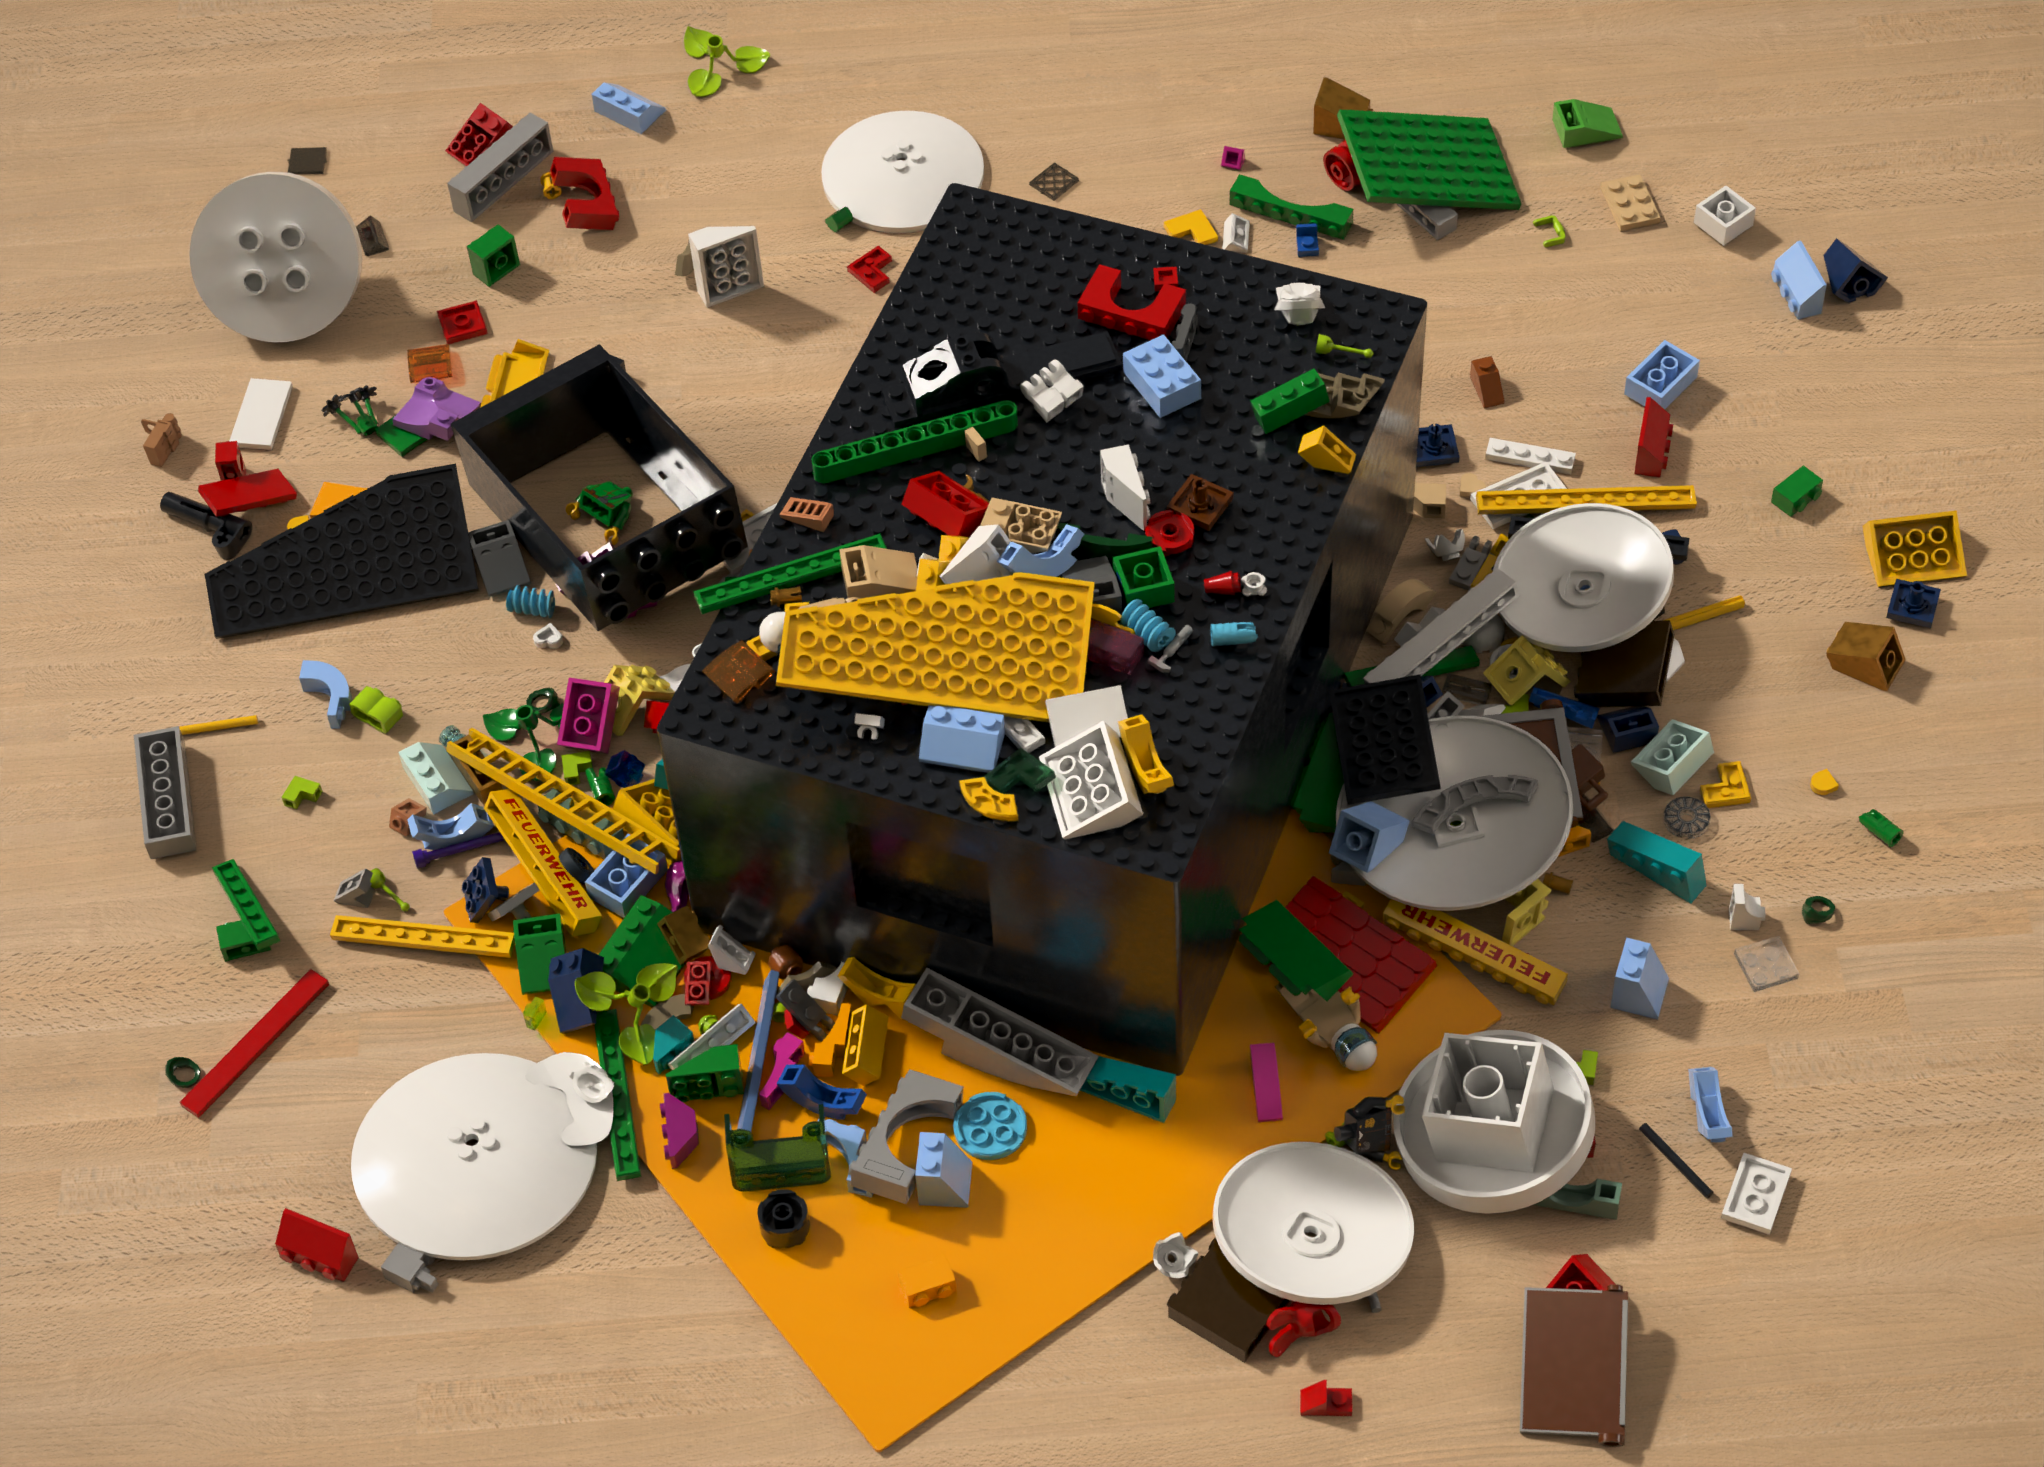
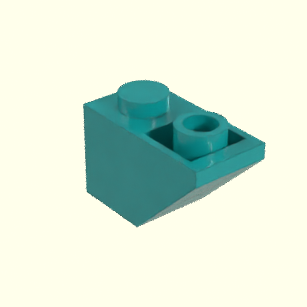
(669, 1042)

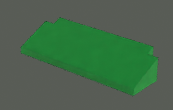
(1320, 782)
(1296, 954)

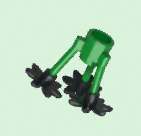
(366, 423)

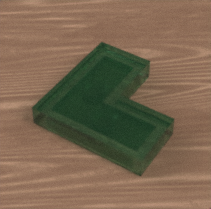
(1019, 767)

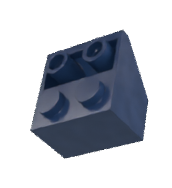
(1629, 727)

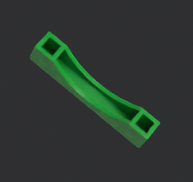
(1252, 196)

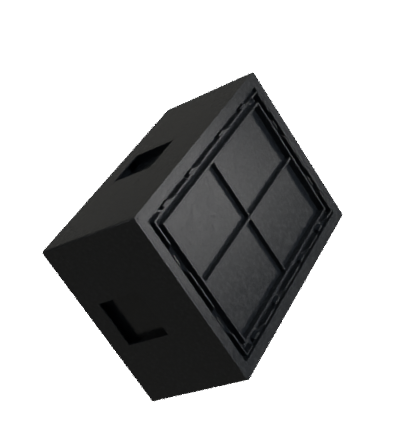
(878, 857)

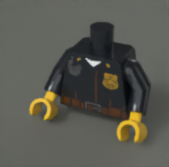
(1369, 1128)

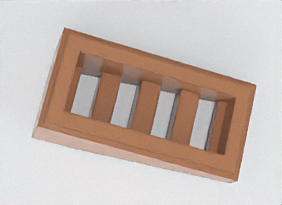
(823, 509)

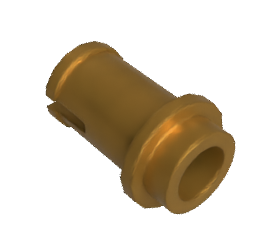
(784, 596)
(1557, 882)

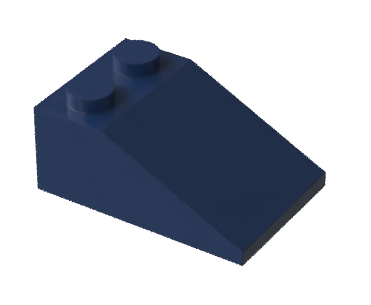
(562, 975)

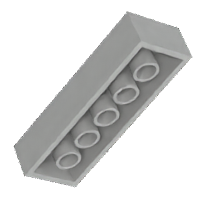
(500, 167)
(164, 792)

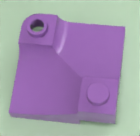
(433, 410)

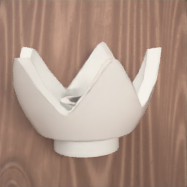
(1446, 548)
(1183, 1255)

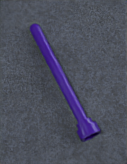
(423, 857)

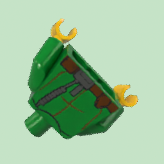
(607, 504)

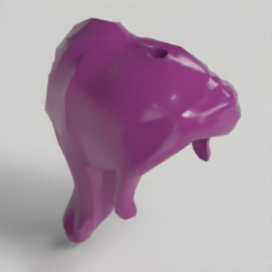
(676, 886)

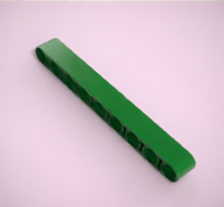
(913, 442)

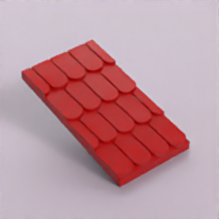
(1382, 961)

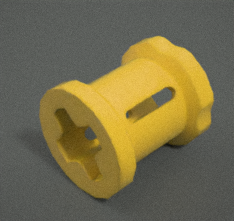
(545, 181)

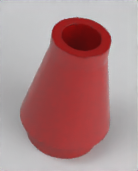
(1226, 583)

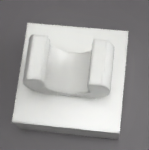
(869, 722)

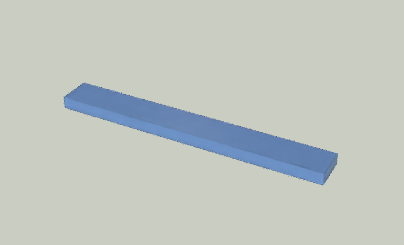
(758, 1051)

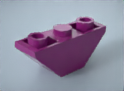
(680, 1130)

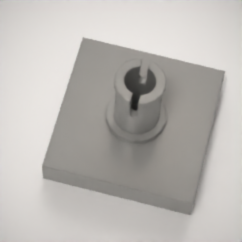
(515, 904)

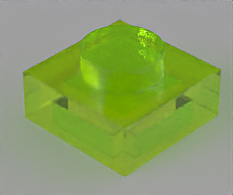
(534, 1013)

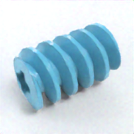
(531, 602)
(1143, 621)

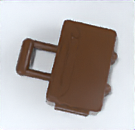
(1588, 775)

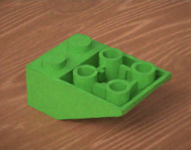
(1584, 123)

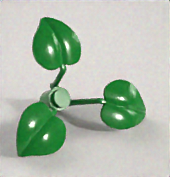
(505, 723)

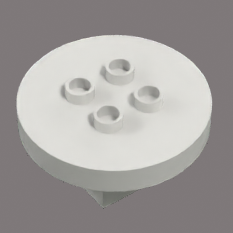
(275, 256)
(1494, 1121)

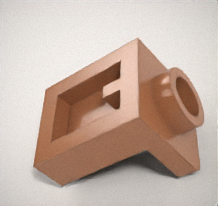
(402, 812)

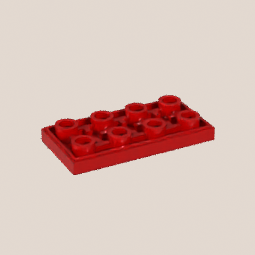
(247, 492)

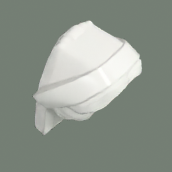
(1299, 302)

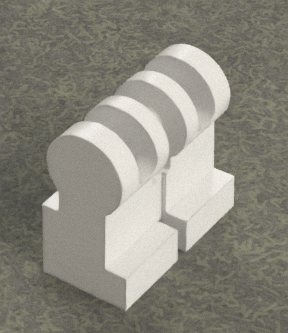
(1052, 400)

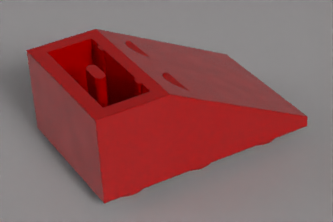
(477, 134)

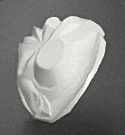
(591, 1083)

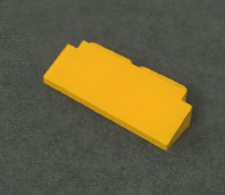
(515, 369)

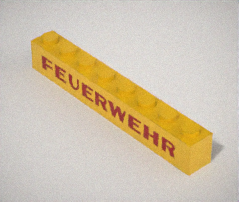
(542, 862)
(1478, 949)

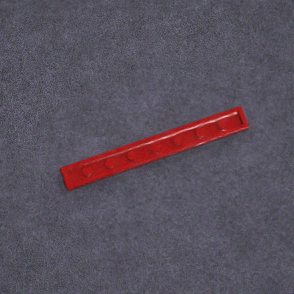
(254, 1043)

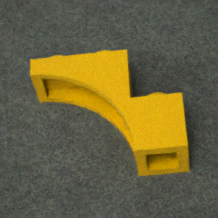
(931, 569)
(874, 988)

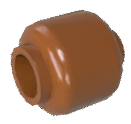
(785, 961)

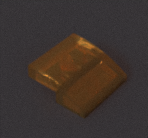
(429, 362)
(738, 671)

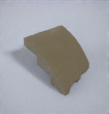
(1346, 395)

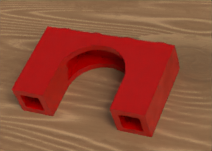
(590, 176)
(1157, 319)

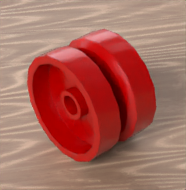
(1341, 167)

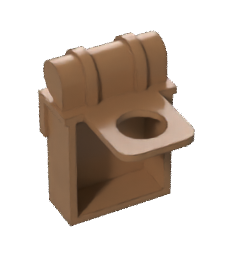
(162, 439)

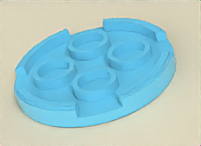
(990, 1126)

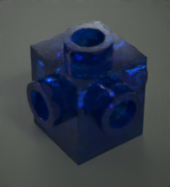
(625, 769)

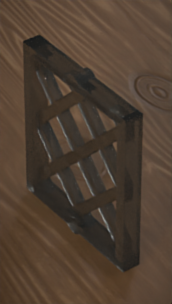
(1073, 181)

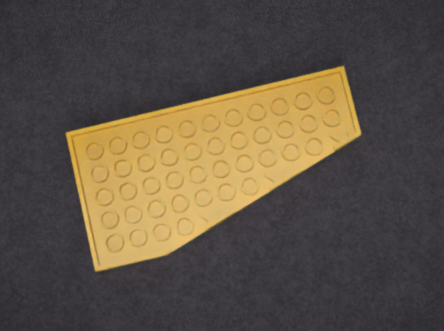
(957, 645)

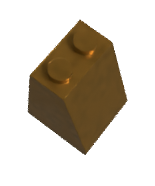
(1329, 100)
(1867, 653)

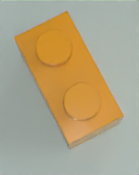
(927, 1281)

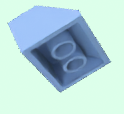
(626, 107)
(1799, 281)
(961, 738)

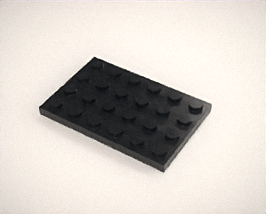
(1384, 739)

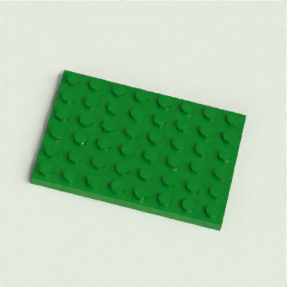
(1428, 160)

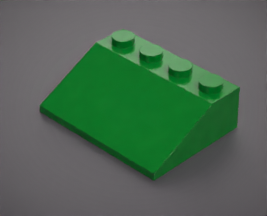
(637, 945)

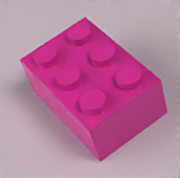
(588, 715)

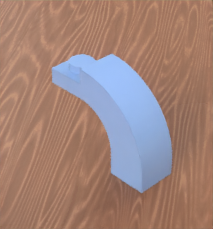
(1048, 563)
(327, 679)
(468, 825)

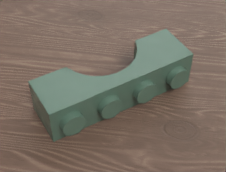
(578, 836)
(1594, 1199)

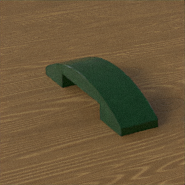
(1097, 546)

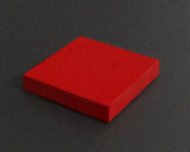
(462, 322)

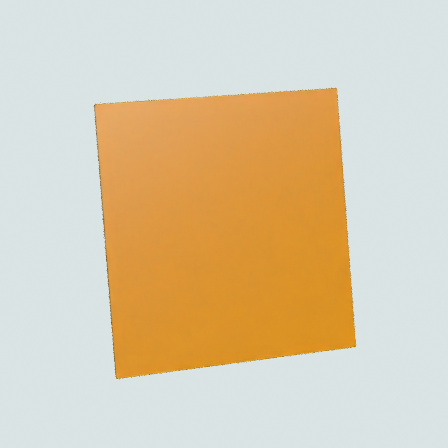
(1041, 1225)

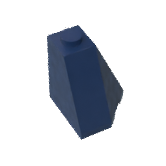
(1851, 273)

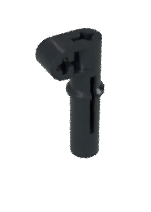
(230, 530)

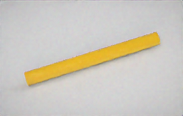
(218, 725)

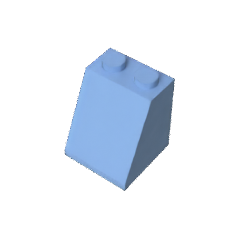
(1367, 835)
(1639, 980)
(942, 1172)

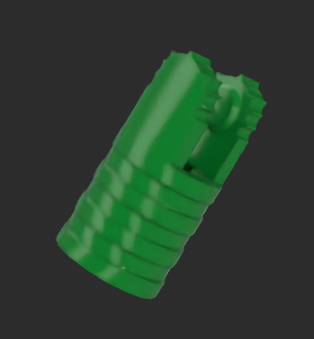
(600, 786)
(1881, 827)

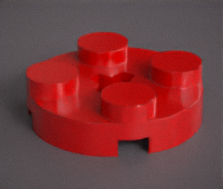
(1173, 522)

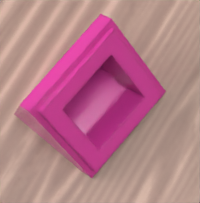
(1233, 157)

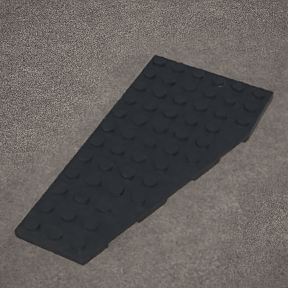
(361, 555)

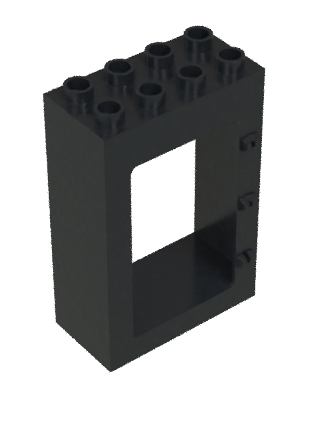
(563, 412)

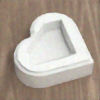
(548, 637)

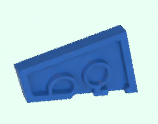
(1573, 709)

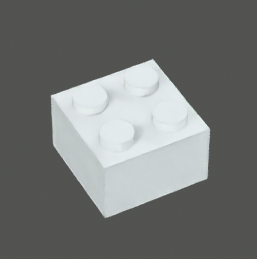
(1724, 215)

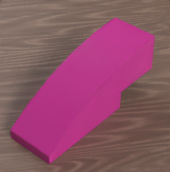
(1266, 1082)

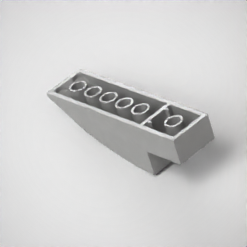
(995, 1037)

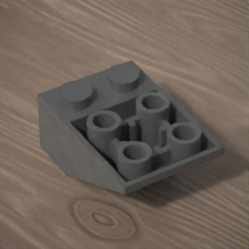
(498, 558)
(1105, 586)

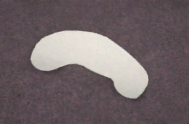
(591, 1120)

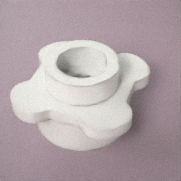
(1253, 584)

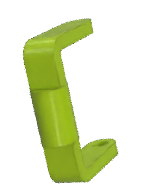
(1557, 226)

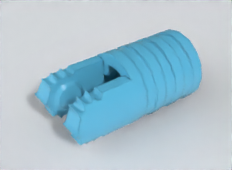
(1232, 633)

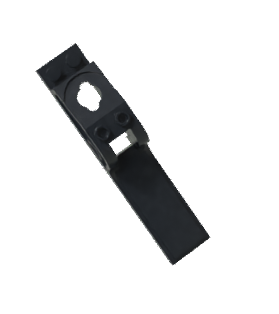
(973, 359)

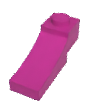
(786, 1051)

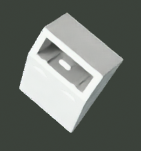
(1124, 484)
(979, 557)

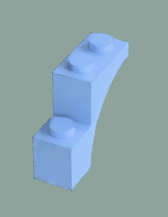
(1709, 1107)
(848, 1141)

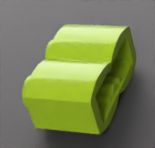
(376, 709)

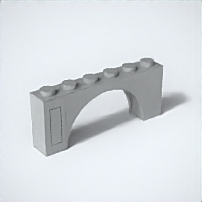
(915, 1098)

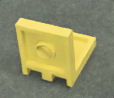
(1532, 665)
(635, 685)
(1528, 910)

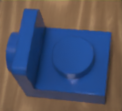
(1307, 240)

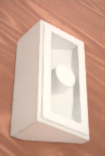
(1236, 234)

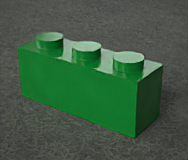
(1290, 401)

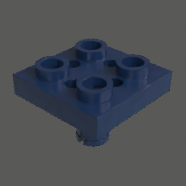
(1432, 442)
(1913, 598)
(481, 890)

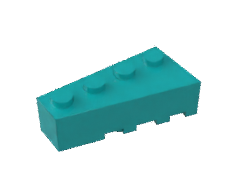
(1659, 859)
(1132, 1087)

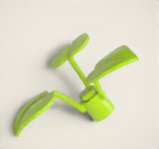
(704, 82)
(653, 982)

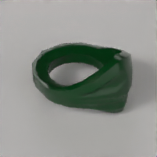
(552, 703)
(1813, 916)
(180, 1062)

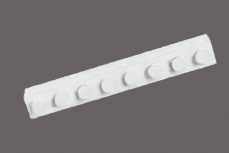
(1448, 629)

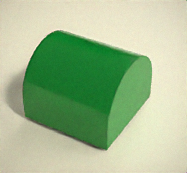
(839, 219)

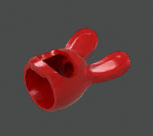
(1303, 1321)

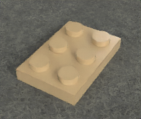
(1630, 202)

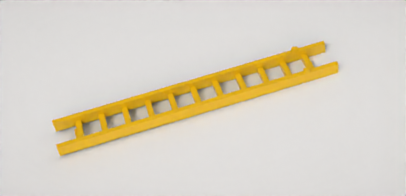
(567, 791)

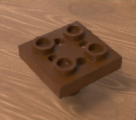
(1198, 496)

